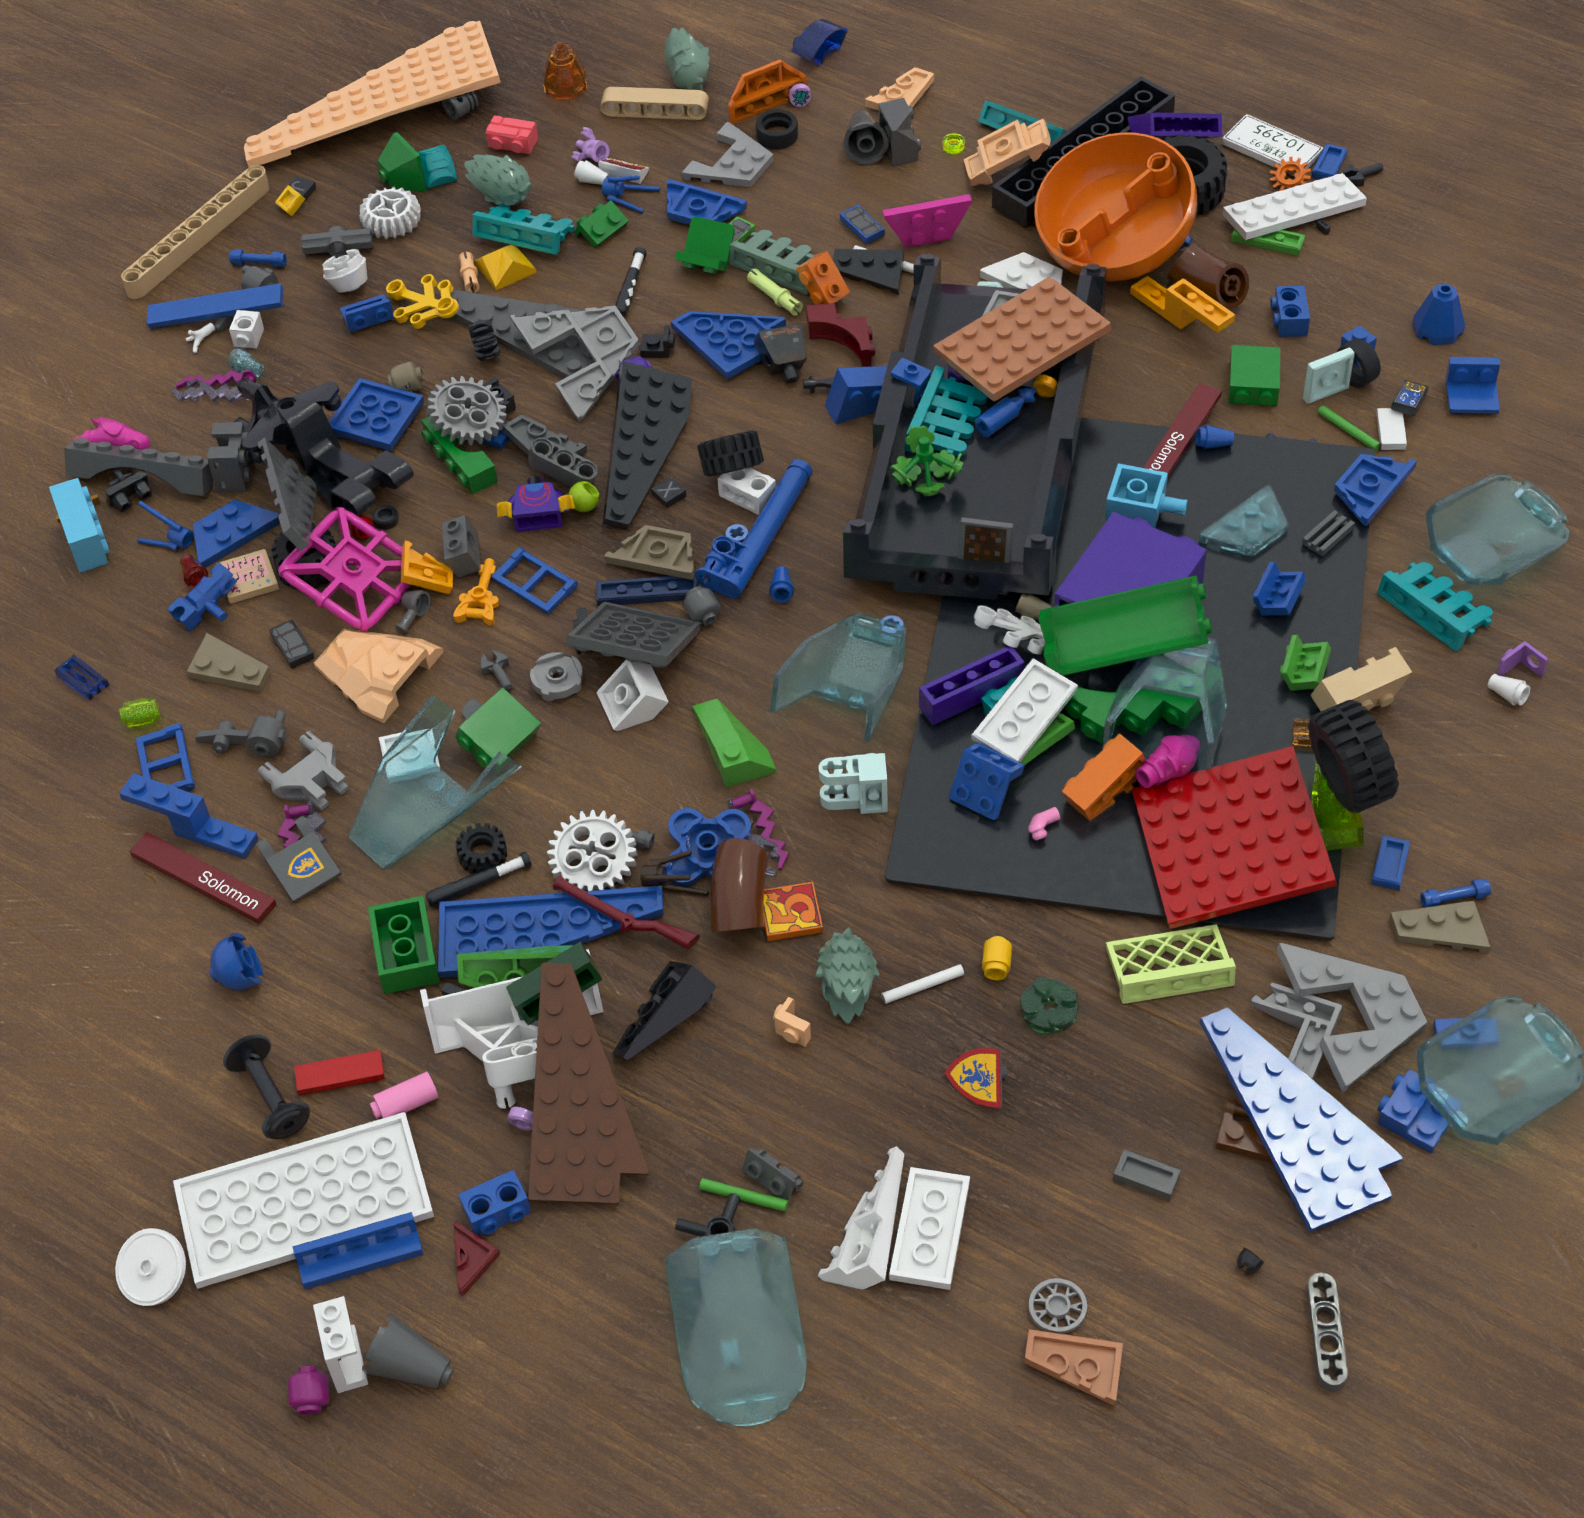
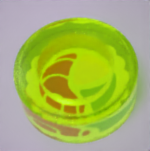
(953, 143)

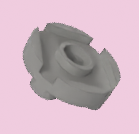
(561, 687)

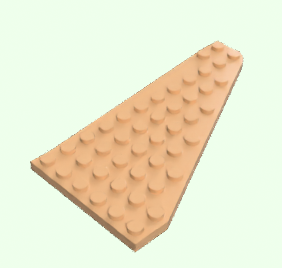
(432, 72)

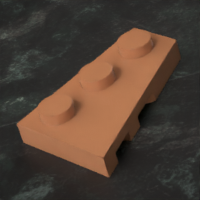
(1078, 1361)

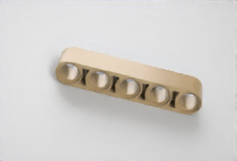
(654, 103)

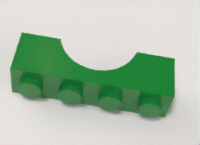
(472, 469)

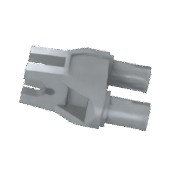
(308, 776)

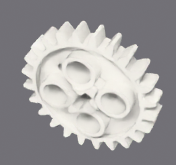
(599, 831)

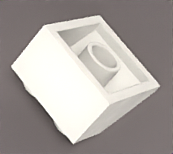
(632, 695)

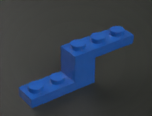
(189, 816)

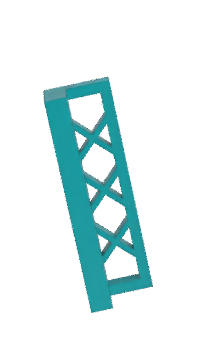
(1000, 116)

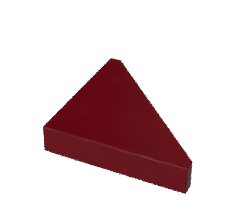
(472, 1256)

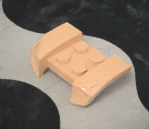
(1005, 148)

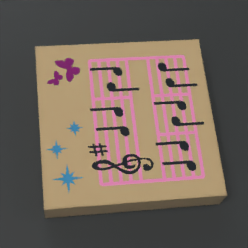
(252, 574)

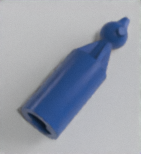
(1003, 412)

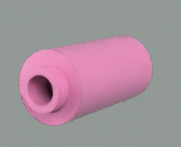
(404, 1096)

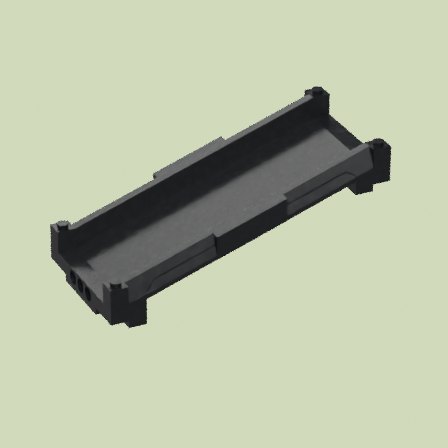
(1005, 478)

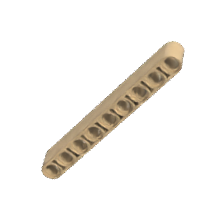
(195, 232)

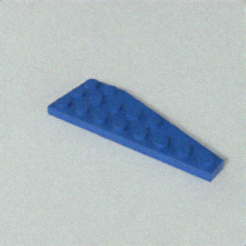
(534, 921)

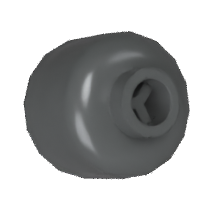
(701, 605)

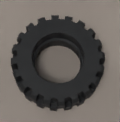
(1207, 167)
(1353, 756)

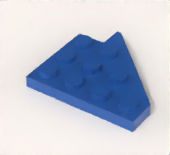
(725, 338)

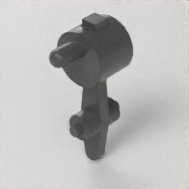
(252, 278)
(262, 738)

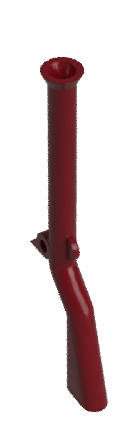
(628, 922)

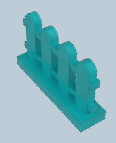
(521, 228)
(945, 405)
(1424, 610)

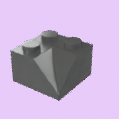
(896, 119)

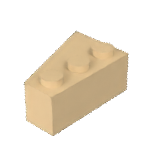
(1369, 685)

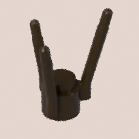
(657, 876)

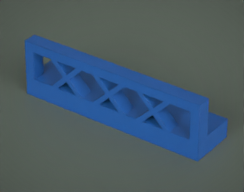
(359, 1252)

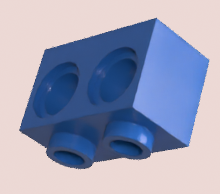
(1290, 310)
(492, 1197)

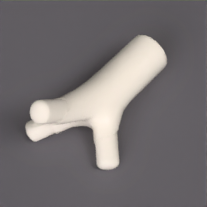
(199, 335)

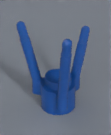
(614, 187)
(177, 534)

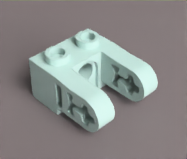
(863, 782)

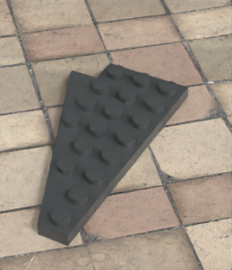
(560, 358)

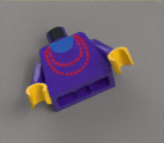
(536, 506)

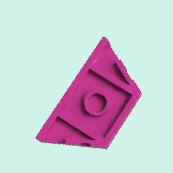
(928, 220)

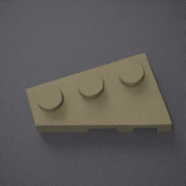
(227, 666)
(1443, 924)

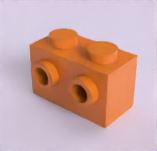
(822, 279)

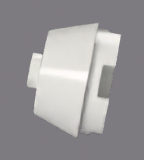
(346, 271)

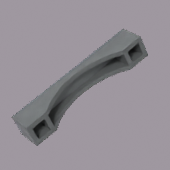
(184, 473)

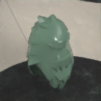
(686, 60)
(498, 179)
(846, 974)

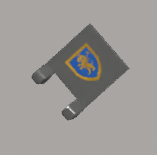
(301, 865)

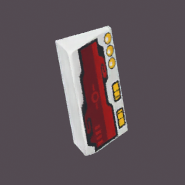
(620, 168)

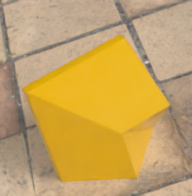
(505, 266)

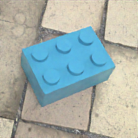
(78, 524)

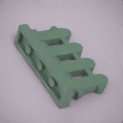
(768, 262)

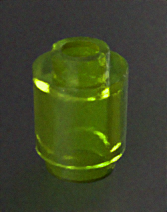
(139, 711)

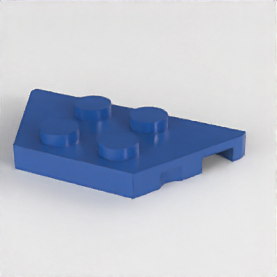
(688, 201)
(1371, 484)
(230, 529)

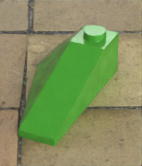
(732, 746)
(495, 966)

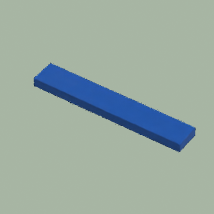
(214, 305)

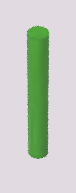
(1348, 428)
(745, 1195)

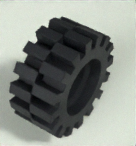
(477, 837)

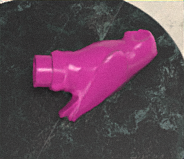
(115, 433)
(1170, 760)

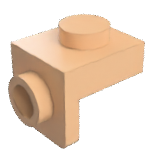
(789, 1026)

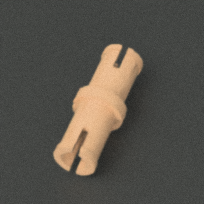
(469, 272)

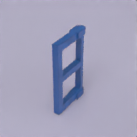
(523, 592)
(182, 756)

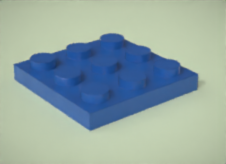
(375, 414)

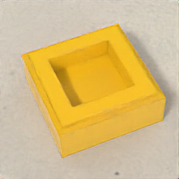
(290, 200)

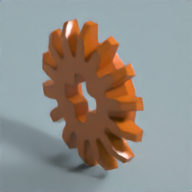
(1290, 166)

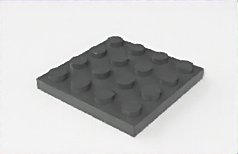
(633, 634)

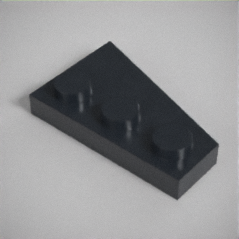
(877, 267)

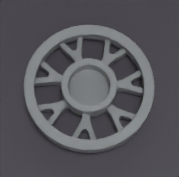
(1057, 1306)

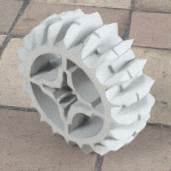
(390, 212)

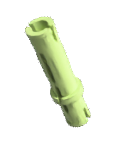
(780, 295)

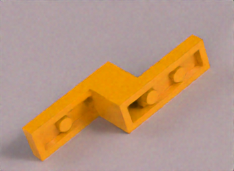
(1182, 304)

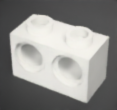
(747, 488)

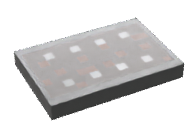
(985, 541)

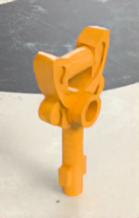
(479, 597)

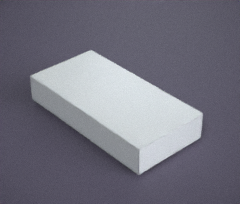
(1391, 429)

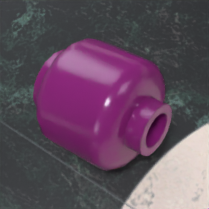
(308, 1390)

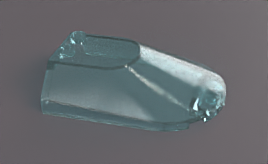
(1495, 529)
(1500, 1068)
(737, 1325)

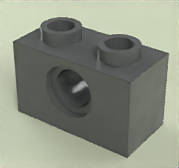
(461, 546)

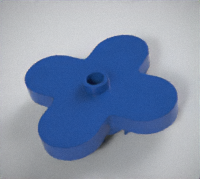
(702, 836)

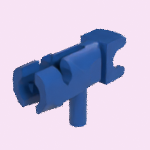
(203, 598)

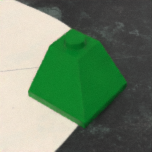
(401, 165)

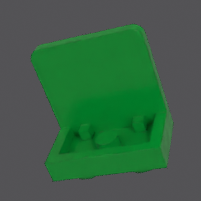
(707, 245)

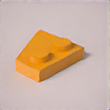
(425, 571)

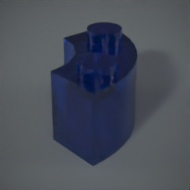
(819, 40)

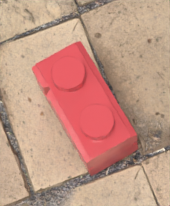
(511, 135)

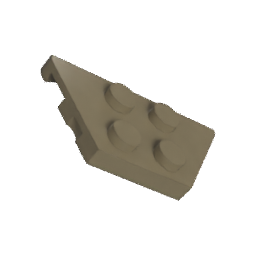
(656, 551)

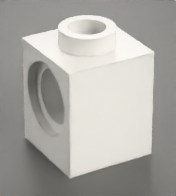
(246, 329)

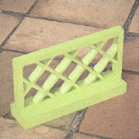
(1175, 979)

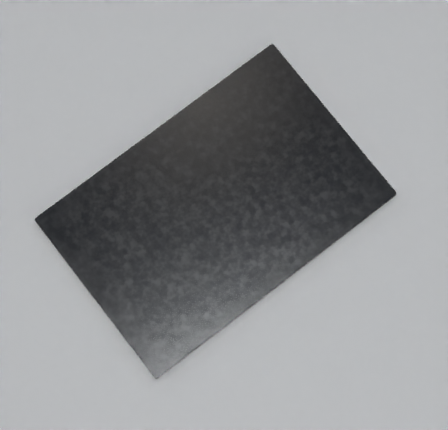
(1107, 859)

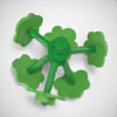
(941, 463)

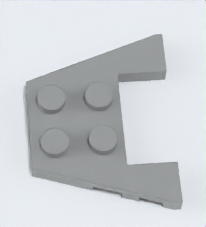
(739, 165)

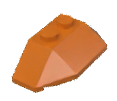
(763, 90)

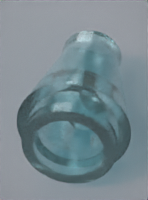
(241, 360)

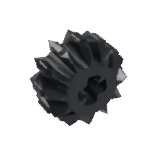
(484, 340)

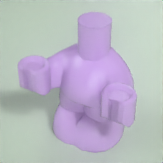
(591, 148)

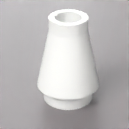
(589, 173)
(1511, 689)

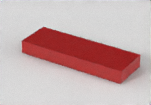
(339, 1072)

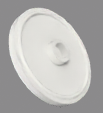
(150, 1267)

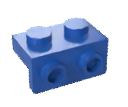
(367, 313)
(1278, 591)

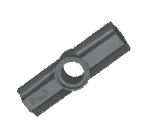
(337, 241)

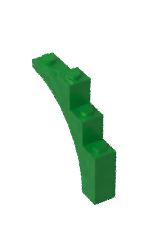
(1138, 715)

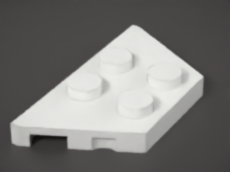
(1021, 272)

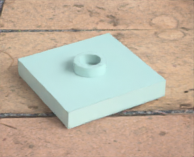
(1328, 375)

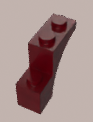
(851, 332)

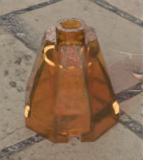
(564, 72)

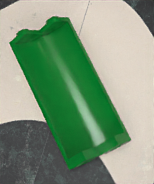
(1125, 626)

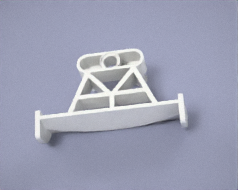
(492, 1031)

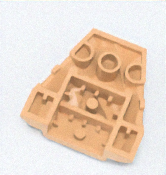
(373, 667)

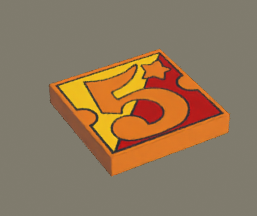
(791, 911)

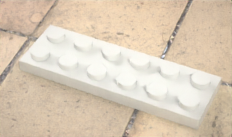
(1294, 206)

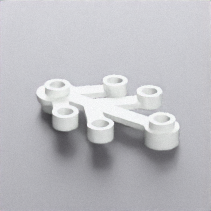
(1024, 628)

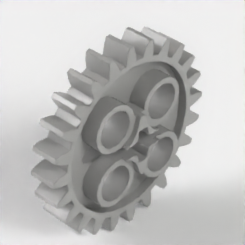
(466, 410)

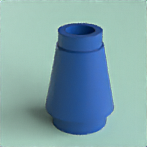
(1213, 437)
(781, 586)

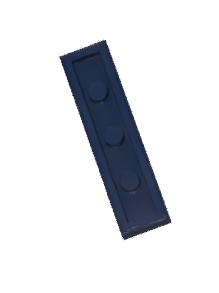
(643, 590)

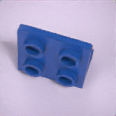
(1472, 385)
(983, 779)

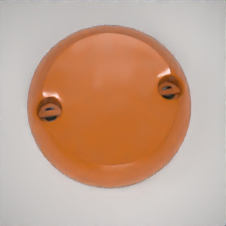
(1117, 205)

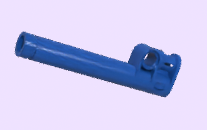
(732, 562)

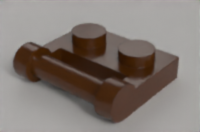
(1240, 1136)

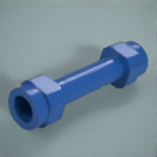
(277, 259)
(1479, 889)

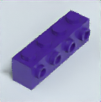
(968, 684)

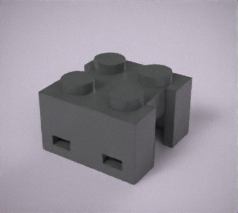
(233, 460)

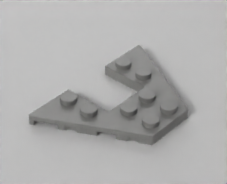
(603, 335)
(1381, 997)

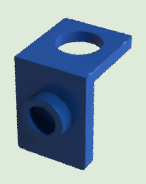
(913, 375)

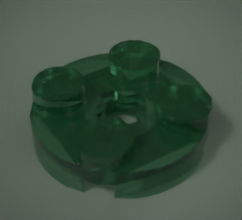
(1053, 991)

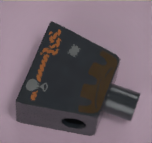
(782, 350)

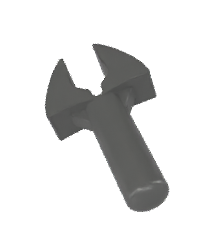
(497, 668)

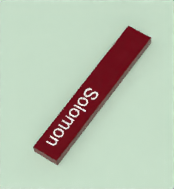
(1183, 429)
(203, 878)

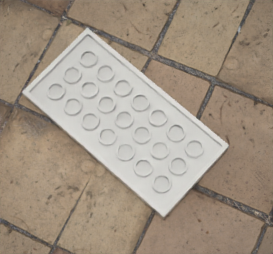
(264, 1205)

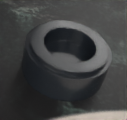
(385, 517)

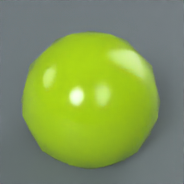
(584, 496)

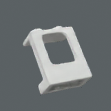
(339, 1341)

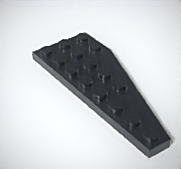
(646, 424)

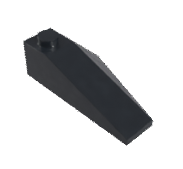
(675, 997)

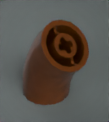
(1216, 277)
(738, 885)

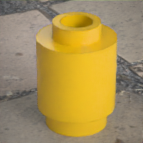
(996, 958)

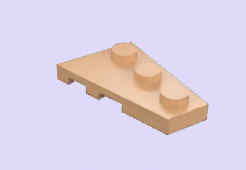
(908, 86)

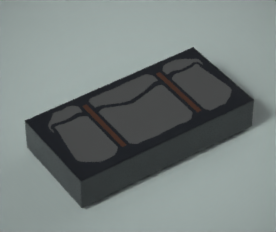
(291, 643)

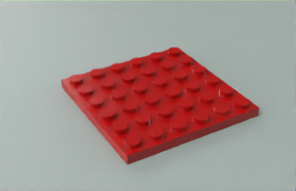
(1233, 837)

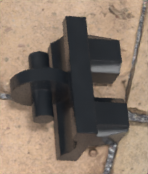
(125, 486)

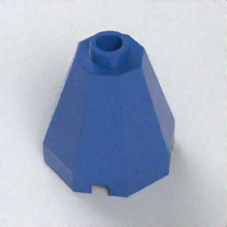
(1440, 316)

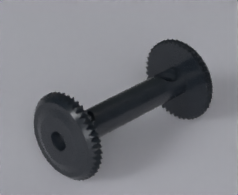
(284, 1118)

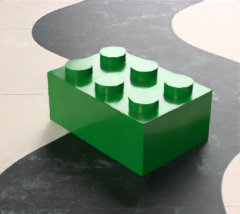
(403, 945)

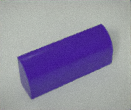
(1172, 124)

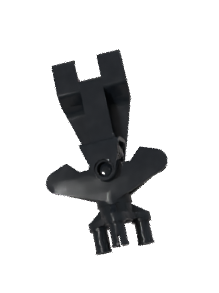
(309, 436)

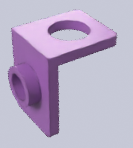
(1522, 654)

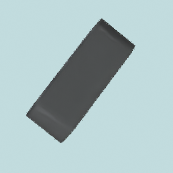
(556, 455)

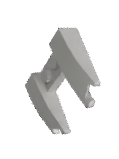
(1310, 1014)

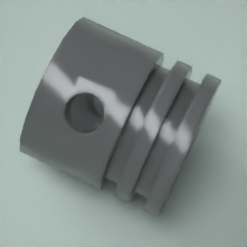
(462, 105)

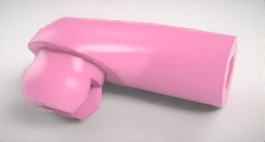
(1042, 819)

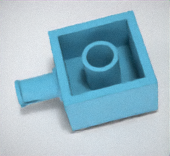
(1141, 494)

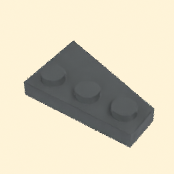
(525, 430)

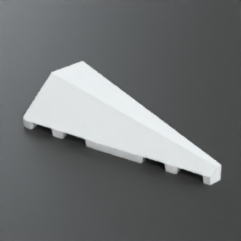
(866, 1246)

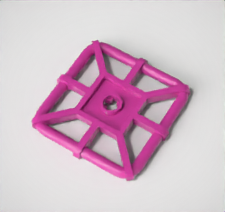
(335, 570)

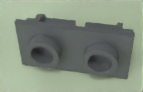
(765, 1171)

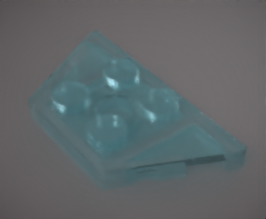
(1249, 525)

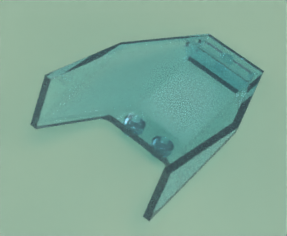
(845, 664)
(1185, 673)
(412, 794)

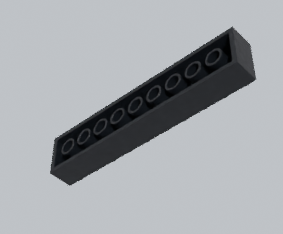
(1018, 191)

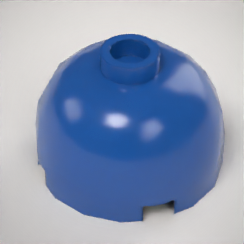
(235, 964)

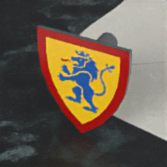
(979, 1076)

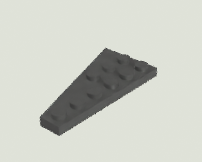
(294, 494)

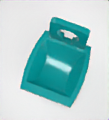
(437, 166)

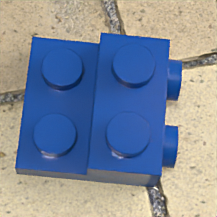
(1411, 1113)

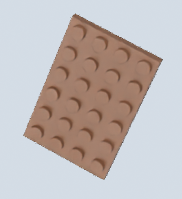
(1022, 338)

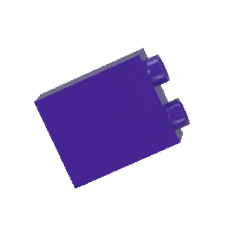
(1130, 557)

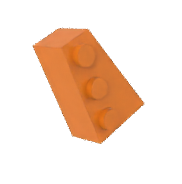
(1104, 778)

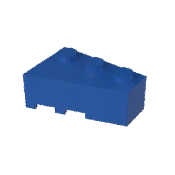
(855, 392)

